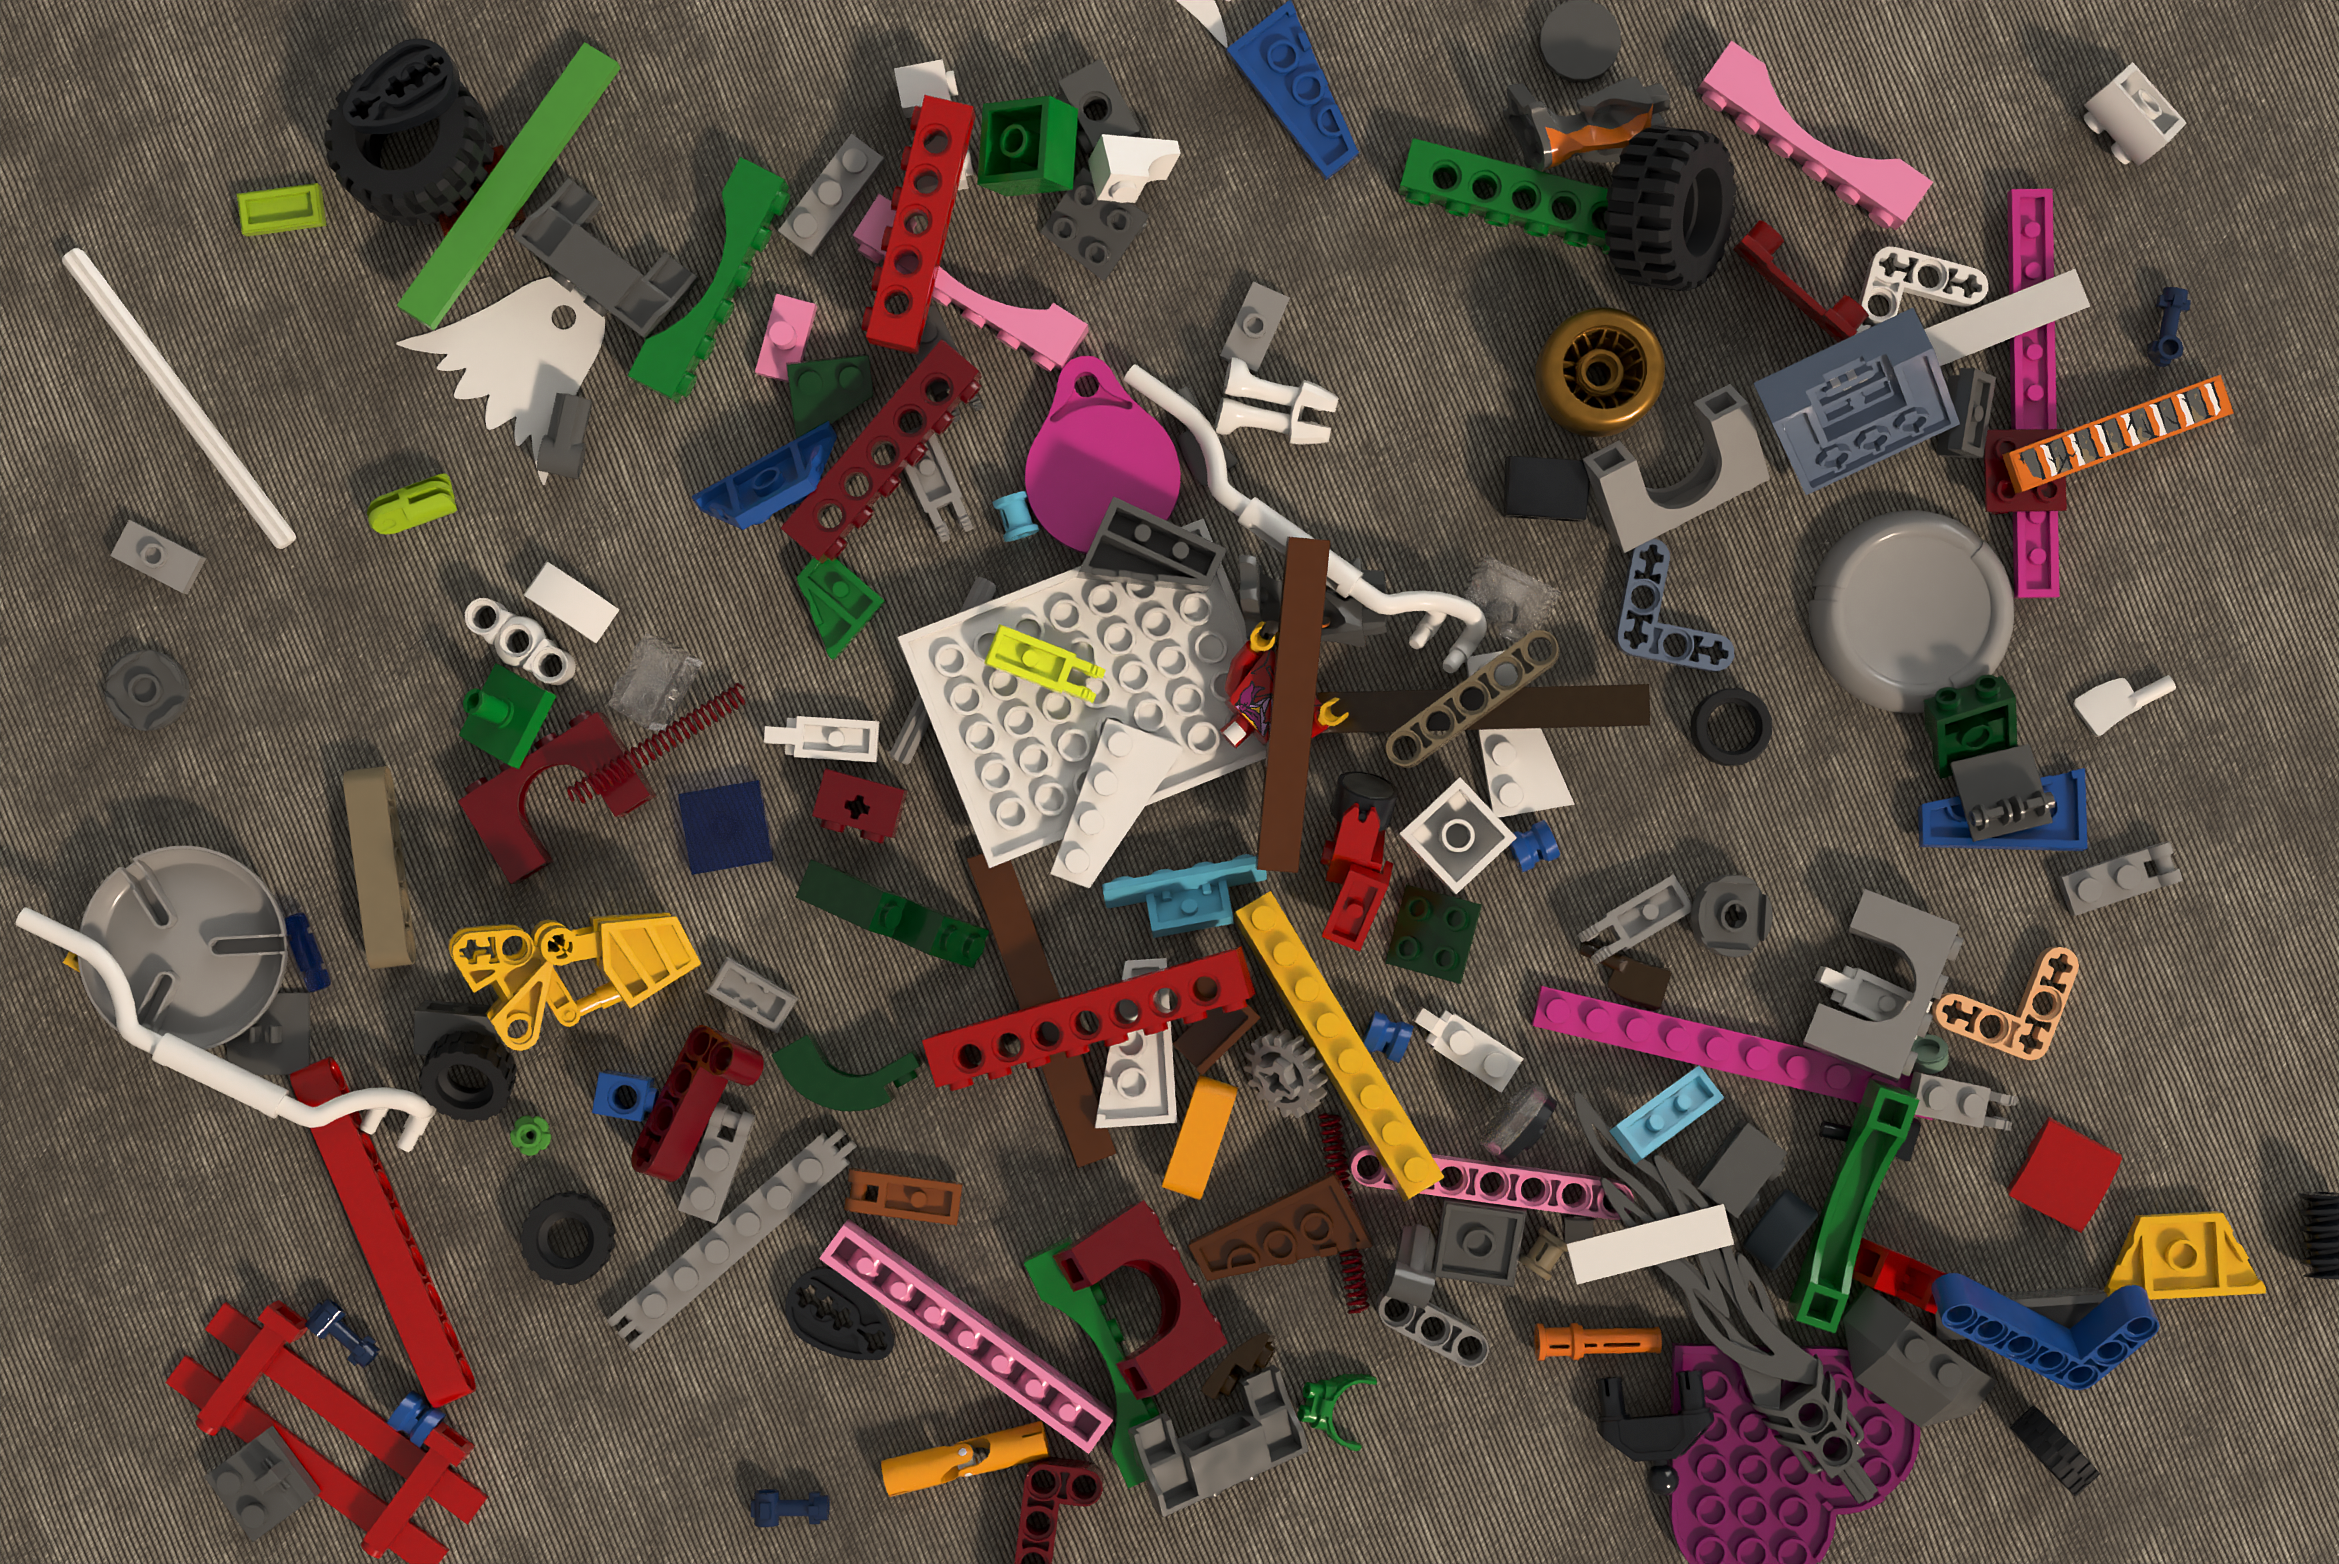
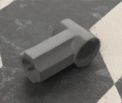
(563, 447)
(1410, 1273)

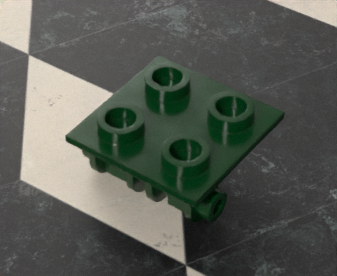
(1433, 934)

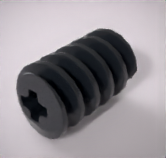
(2324, 1234)

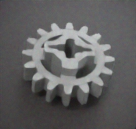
(1286, 1073)

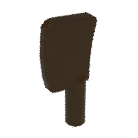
(1633, 979)

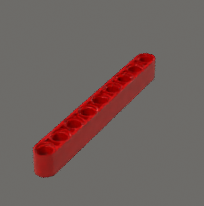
(386, 1240)

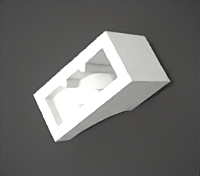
(1125, 164)

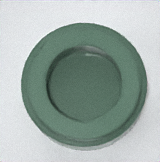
(1932, 1054)

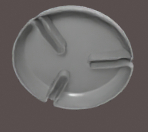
(1910, 609)
(193, 942)

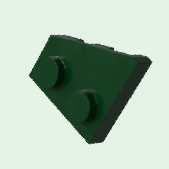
(827, 389)

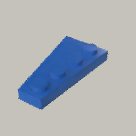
(1288, 79)

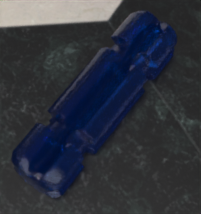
(307, 952)

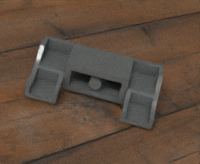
(581, 261)
(1222, 1452)

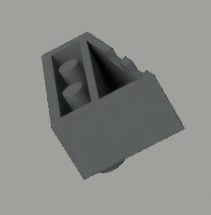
(1149, 552)

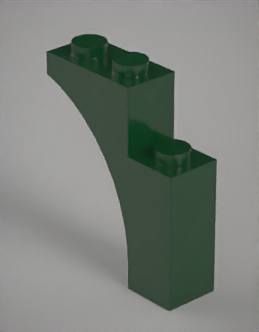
(892, 914)

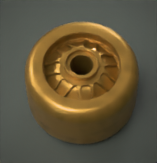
(1617, 345)

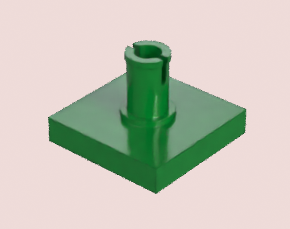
(505, 715)

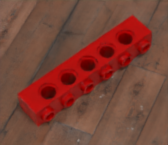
(954, 123)

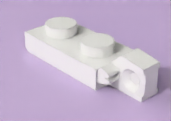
(827, 738)
(1865, 993)
(1469, 1047)

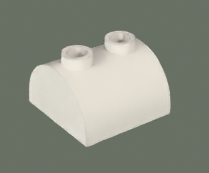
(2133, 116)
(1457, 836)

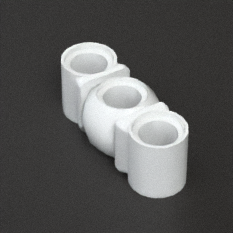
(501, 636)

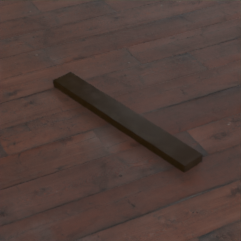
(1524, 710)

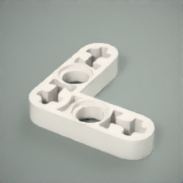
(1893, 286)

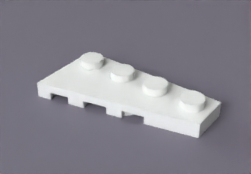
(1517, 761)
(1139, 1072)

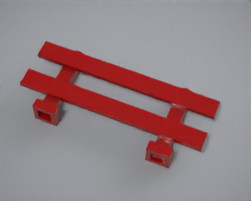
(425, 1471)

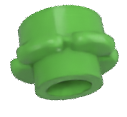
(541, 1134)

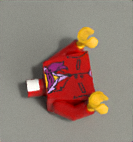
(1250, 693)

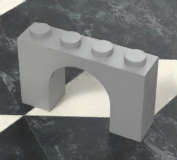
(1728, 467)
(1925, 946)

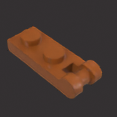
(905, 1197)

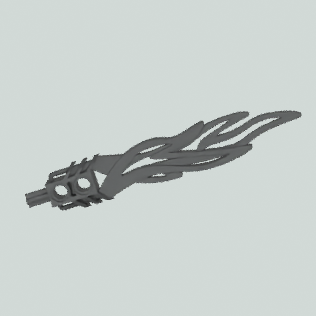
(1759, 1368)

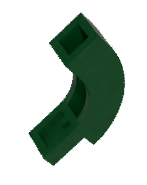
(826, 1085)

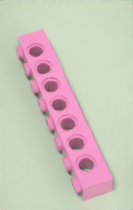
(968, 1336)

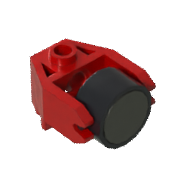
(1363, 811)

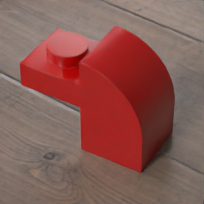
(1896, 1274)

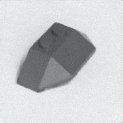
(1909, 1363)

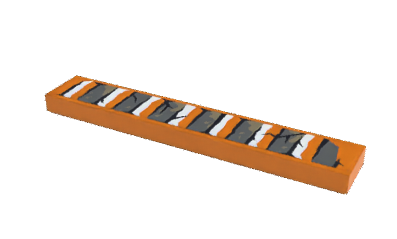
(2117, 434)

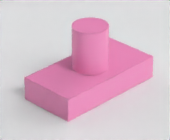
(785, 336)

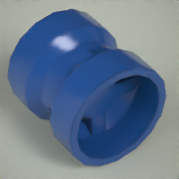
(1534, 846)
(1387, 1036)
(408, 1414)

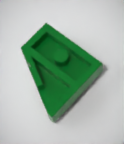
(837, 602)

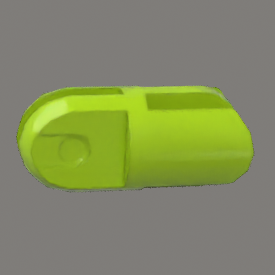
(412, 505)

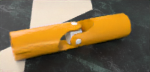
(946, 1463)

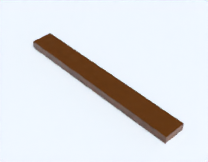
(1292, 704)
(1033, 986)

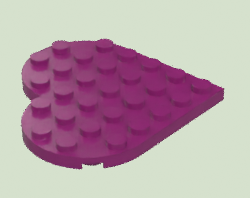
(1749, 1495)

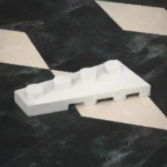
(1114, 792)

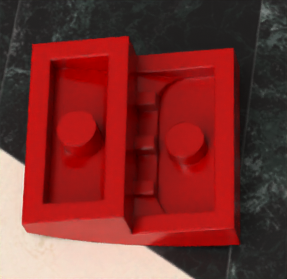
(2065, 1175)

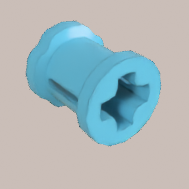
(1015, 516)

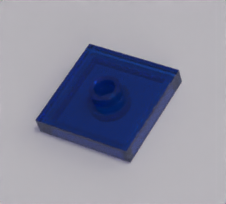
(725, 827)

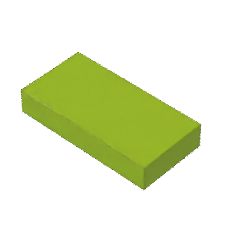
(281, 209)

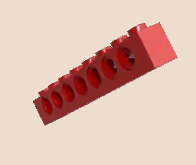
(947, 1049)

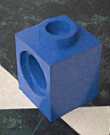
(607, 1101)

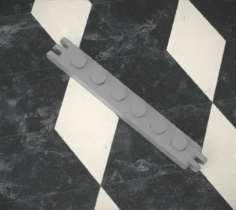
(732, 1237)

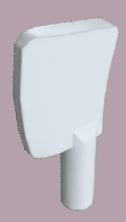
(2115, 700)

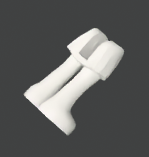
(1242, 383)

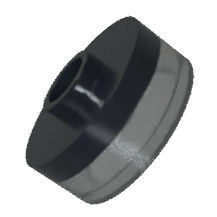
(1518, 1122)

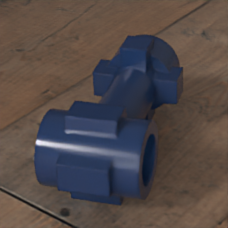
(2169, 345)
(327, 1319)
(767, 1507)

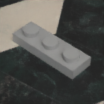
(831, 195)

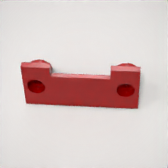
(1757, 250)

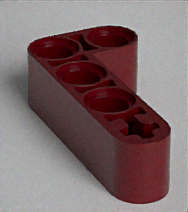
(690, 1098)
(1048, 1501)

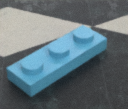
(1666, 1114)

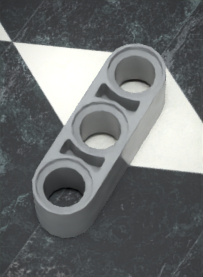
(1446, 1341)

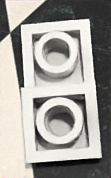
(571, 602)

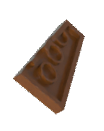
(1291, 1228)

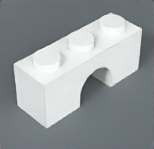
(930, 80)

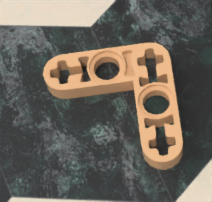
(2014, 1026)

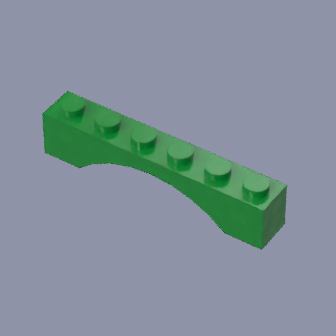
(672, 356)
(1831, 1256)
(1087, 1310)

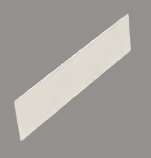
(2007, 317)
(1650, 1244)

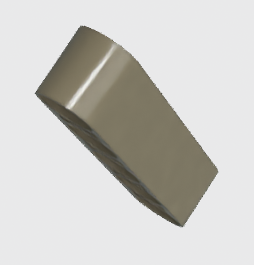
(1493, 696)
(379, 867)

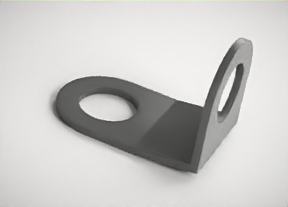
(1578, 1228)

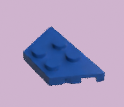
(770, 482)

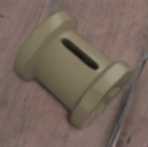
(1544, 1253)

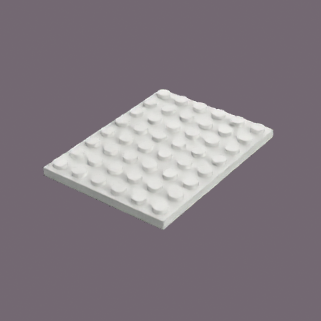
(1027, 749)

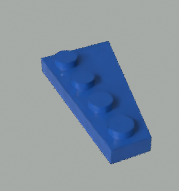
(1945, 825)

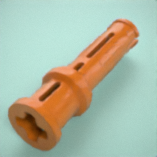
(1576, 1341)

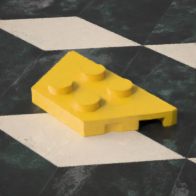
(2184, 1258)

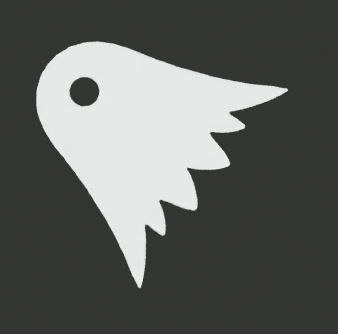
(519, 356)

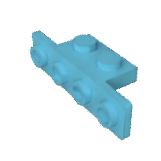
(1185, 897)

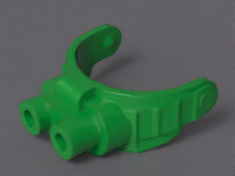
(1322, 1399)

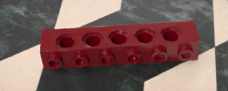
(940, 365)

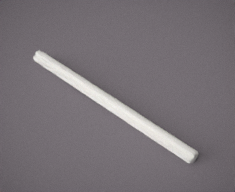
(179, 398)

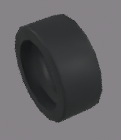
(1760, 739)

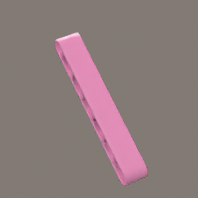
(1510, 1187)

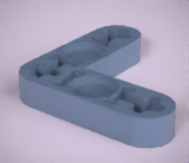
(1656, 632)

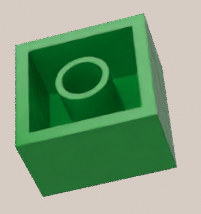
(1027, 146)

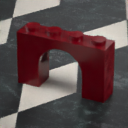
(499, 804)
(1186, 1326)

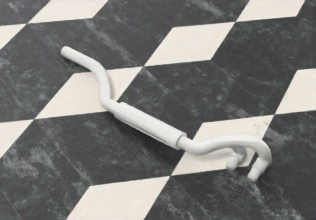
(1275, 528)
(219, 1073)

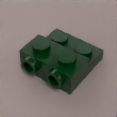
(1970, 721)

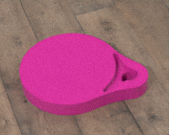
(1097, 452)

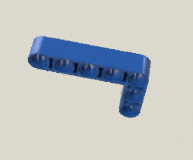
(2064, 1355)

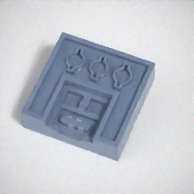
(1858, 401)

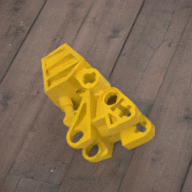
(631, 951)

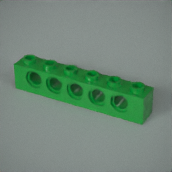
(1505, 179)

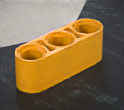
(1199, 1137)

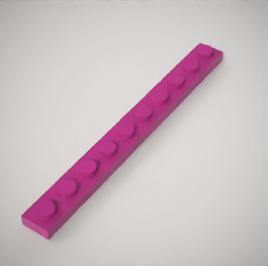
(2033, 384)
(1703, 1045)

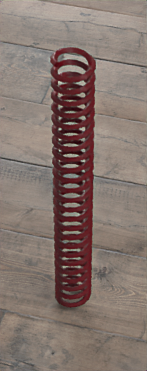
(589, 780)
(1339, 1155)

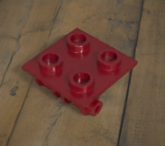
(1999, 491)

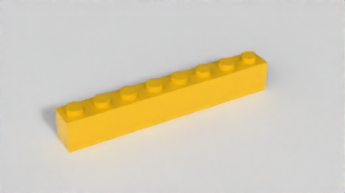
(1338, 1046)

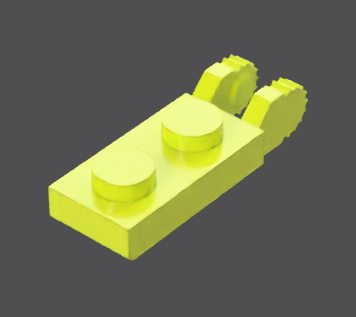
(1039, 662)

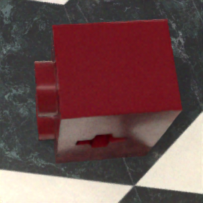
(835, 796)

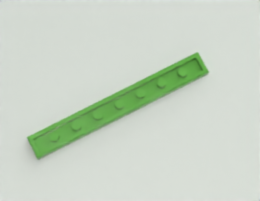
(508, 186)

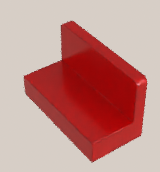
(1357, 905)

